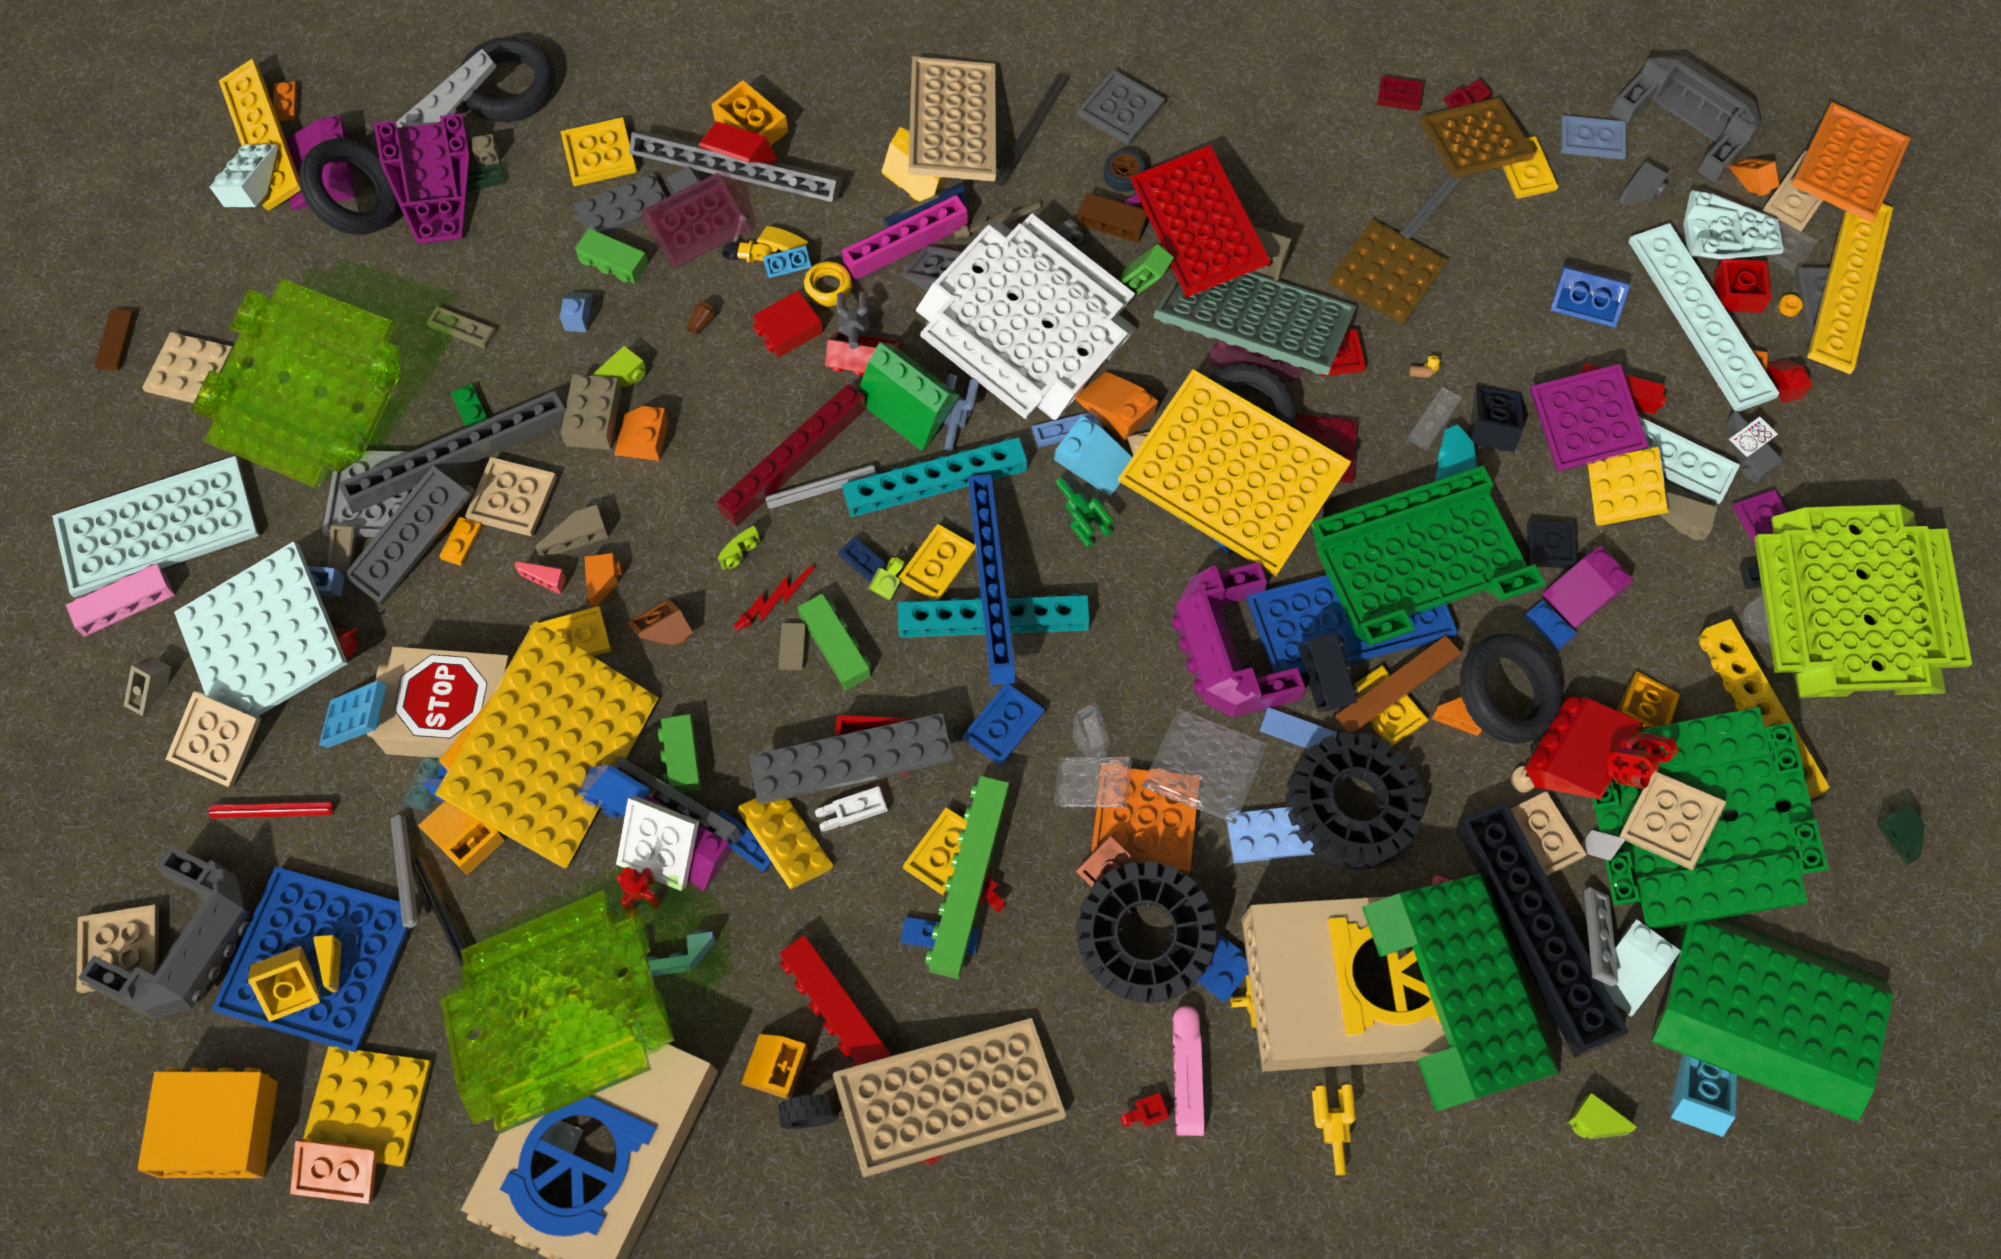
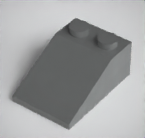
(930, 265)

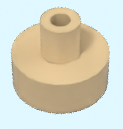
(1521, 780)

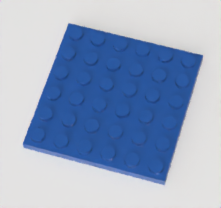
(291, 916)

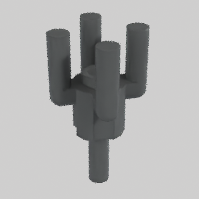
(853, 321)

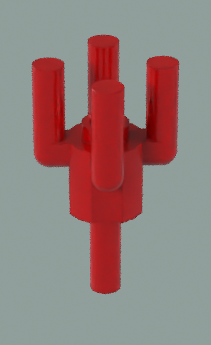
(637, 887)

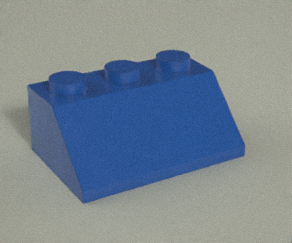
(1589, 295)

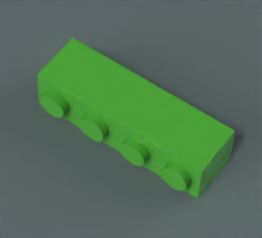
(834, 641)

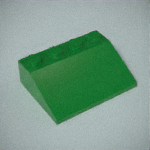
(905, 395)

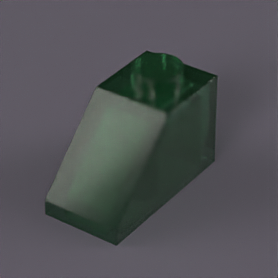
(1904, 832)

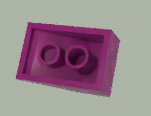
(1588, 587)

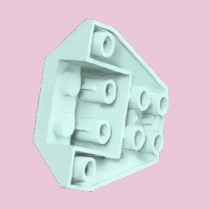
(1728, 230)

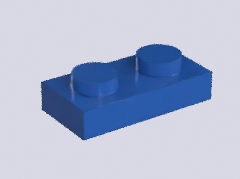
(1550, 625)

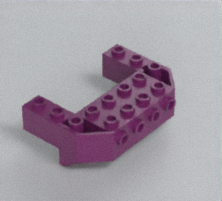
(1211, 649)

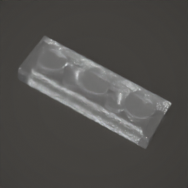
(1434, 418)

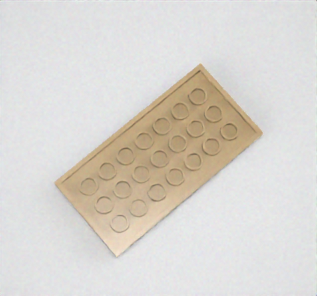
(952, 119)
(948, 1097)

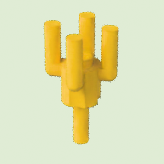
(1335, 1121)

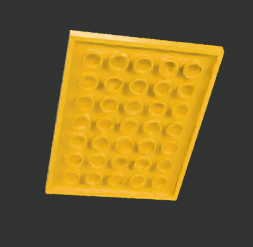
(1234, 472)
(538, 740)

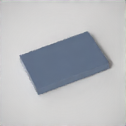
(1593, 137)

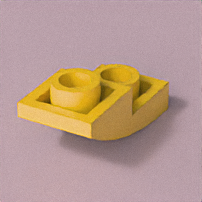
(780, 239)

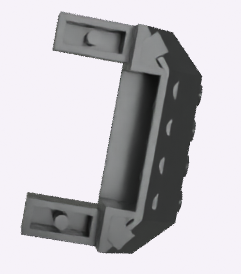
(1699, 101)
(195, 954)

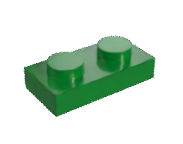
(469, 406)

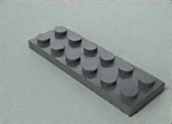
(407, 535)

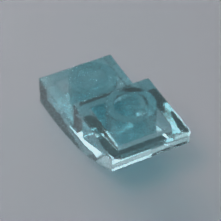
(418, 795)

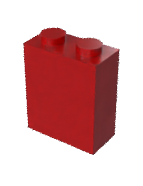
(787, 324)

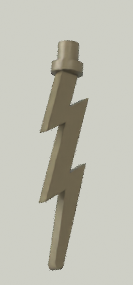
(1006, 217)

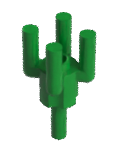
(1085, 513)

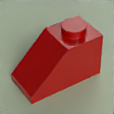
(1789, 379)

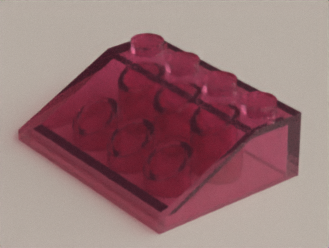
(694, 220)

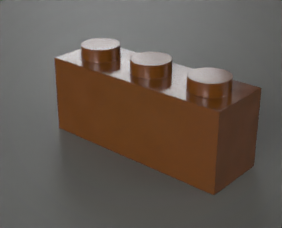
(1112, 217)

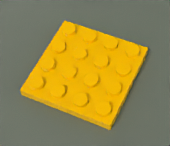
(369, 1102)

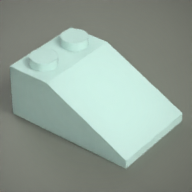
(1641, 963)

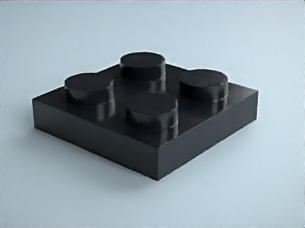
(1551, 544)

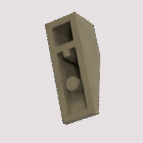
(1689, 516)
(576, 531)

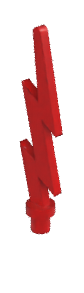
(765, 608)

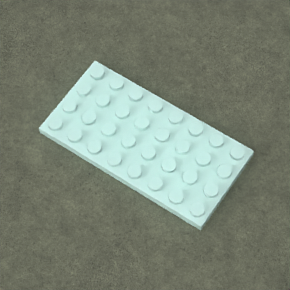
(154, 525)

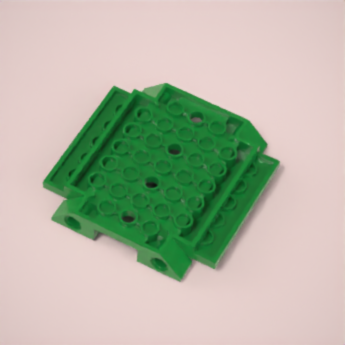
(1746, 862)

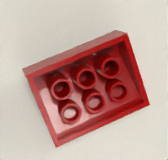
(1577, 748)

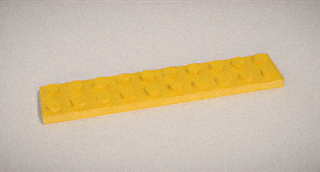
(1849, 290)

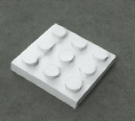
(657, 840)

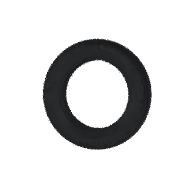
(527, 102)
(326, 207)
(1262, 380)
(1478, 698)

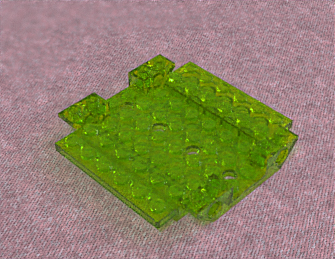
(321, 347)
(565, 1043)

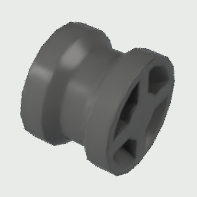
(1070, 232)

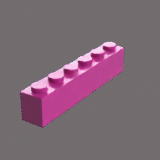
(904, 237)

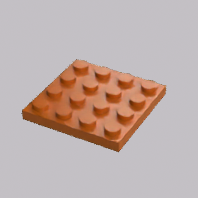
(1150, 826)

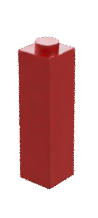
(1645, 394)

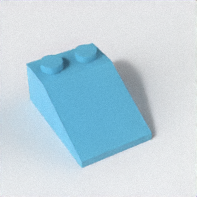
(1093, 455)
(1704, 1096)

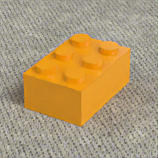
(750, 111)

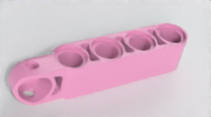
(1188, 1076)

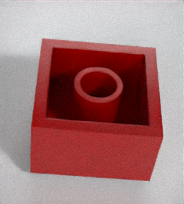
(1743, 285)

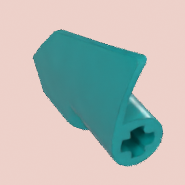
(1455, 453)

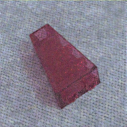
(1225, 354)

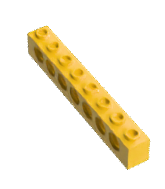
(1751, 677)

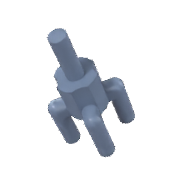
(960, 411)

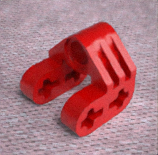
(1638, 762)

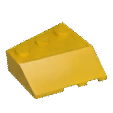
(896, 169)

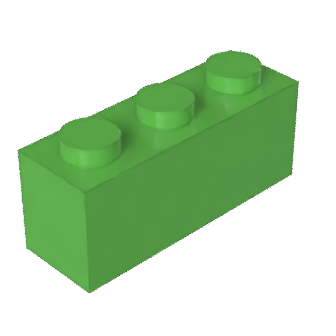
(611, 256)
(1146, 269)
(680, 753)

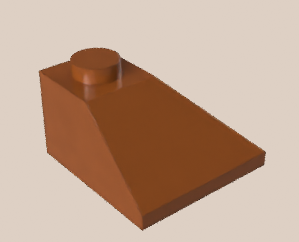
(662, 624)

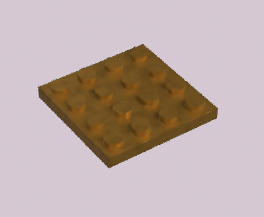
(1476, 137)
(1387, 271)

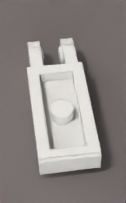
(853, 808)

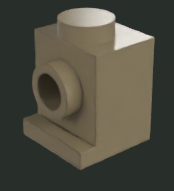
(485, 150)

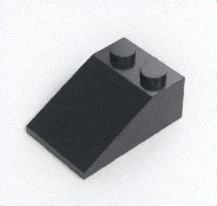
(1496, 418)

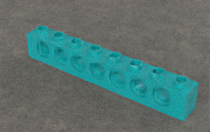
(926, 486)
(960, 625)

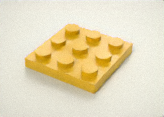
(598, 151)
(1628, 487)

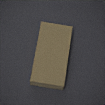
(341, 547)
(792, 646)

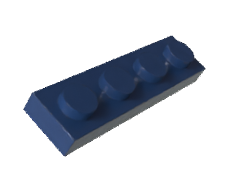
(925, 204)

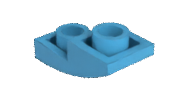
(787, 262)

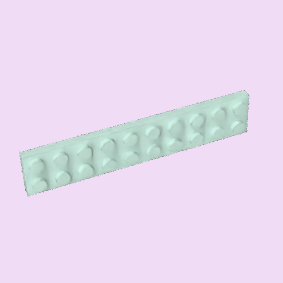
(1703, 318)

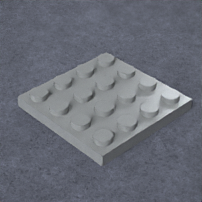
(371, 519)

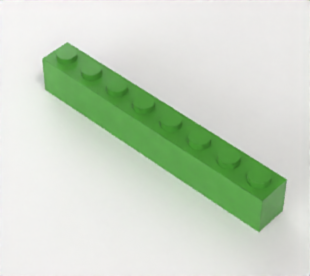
(968, 878)

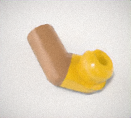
(1427, 369)

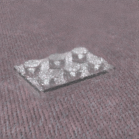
(1092, 782)

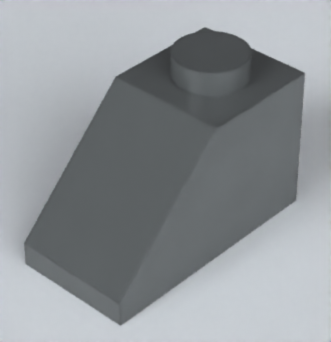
(1644, 185)

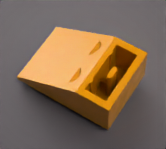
(461, 836)

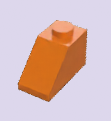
(1756, 175)
(601, 577)
(1456, 715)

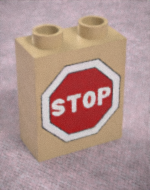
(432, 697)

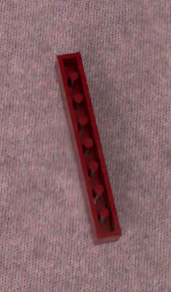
(791, 455)

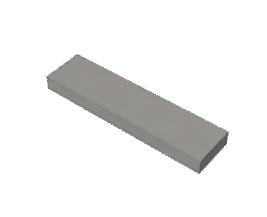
(1601, 937)

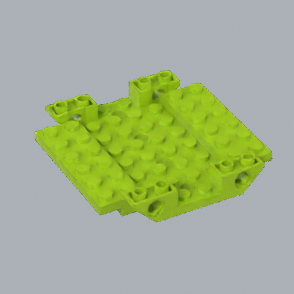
(1820, 603)

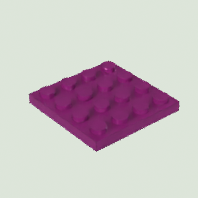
(1588, 417)

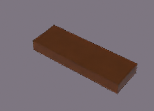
(114, 339)

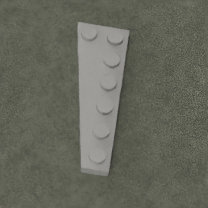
(451, 92)

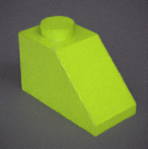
(623, 366)
(1599, 1120)

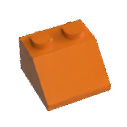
(642, 433)

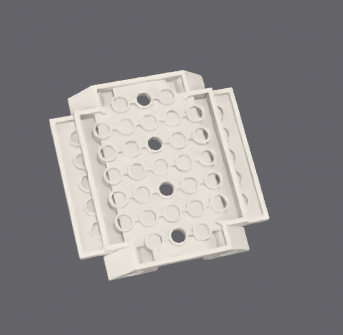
(1005, 339)

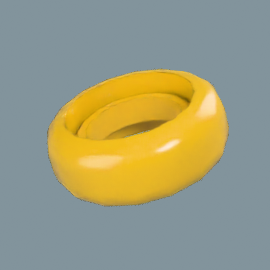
(823, 269)

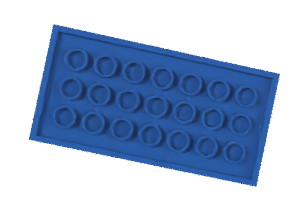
(1313, 609)

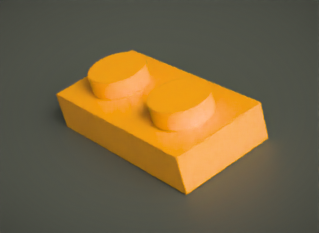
(460, 541)

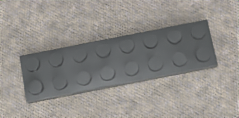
(850, 758)

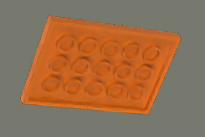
(1851, 162)

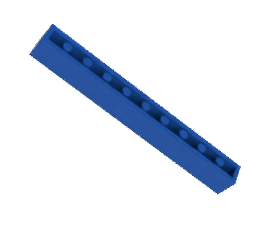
(991, 580)

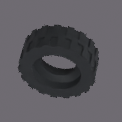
(808, 1111)

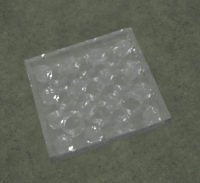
(1205, 765)

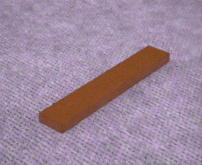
(1398, 685)

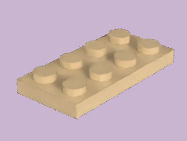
(1792, 204)

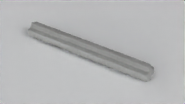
(817, 487)
(404, 871)

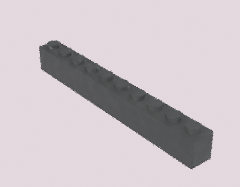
(767, 174)
(453, 451)

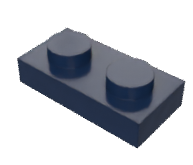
(861, 559)

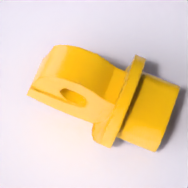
(753, 252)

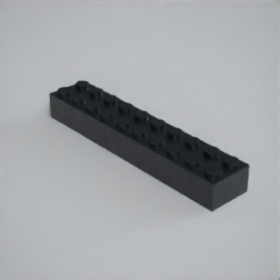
(1541, 930)

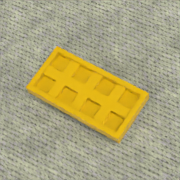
(786, 840)

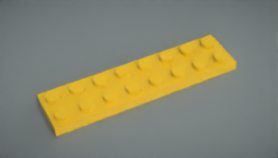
(257, 125)

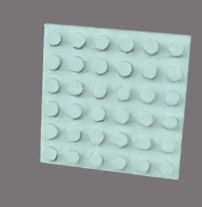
(261, 634)

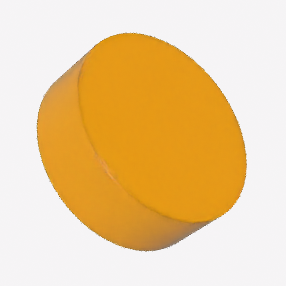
(1790, 305)

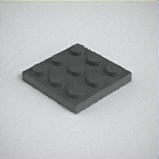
(1120, 107)

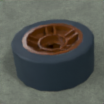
(1116, 165)

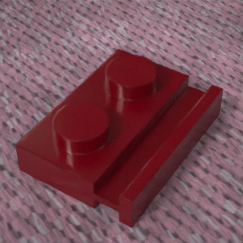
(1399, 93)

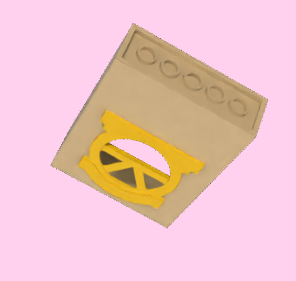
(1307, 992)

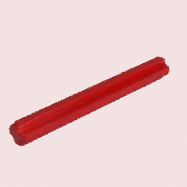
(271, 809)

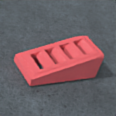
(545, 576)

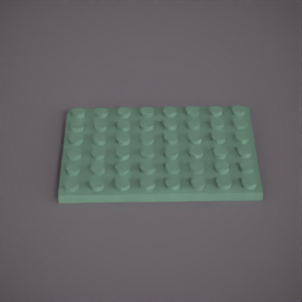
(1264, 319)

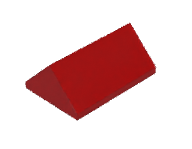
(737, 144)

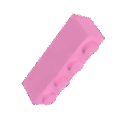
(120, 600)

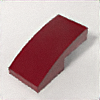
(1472, 94)

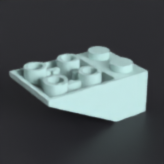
(246, 176)

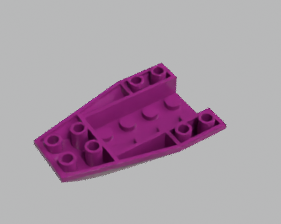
(427, 175)

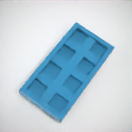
(353, 714)

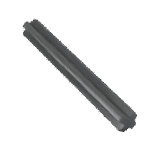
(1430, 206)

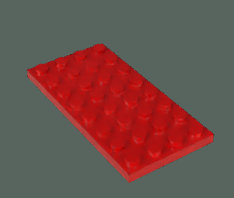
(1199, 221)

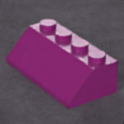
(707, 857)

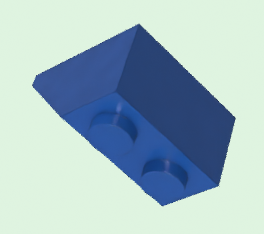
(610, 790)

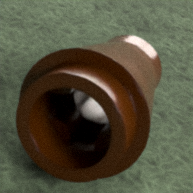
(701, 316)

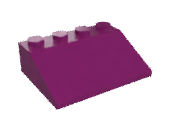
(337, 175)

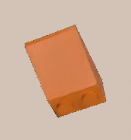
(1118, 404)

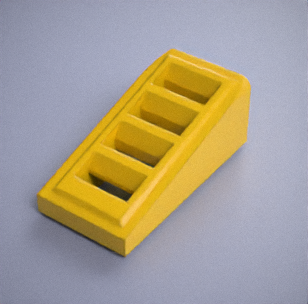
(329, 957)

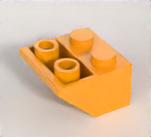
(775, 1065)

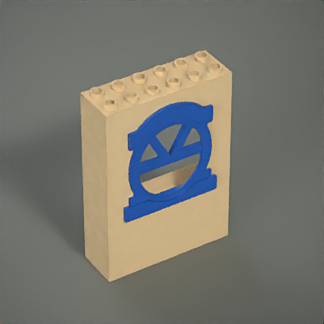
(649, 1126)

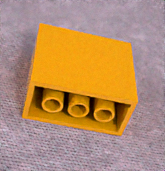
(208, 1124)

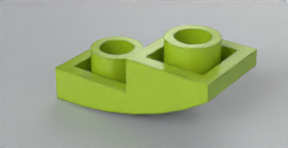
(732, 553)

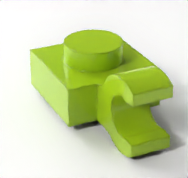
(885, 580)

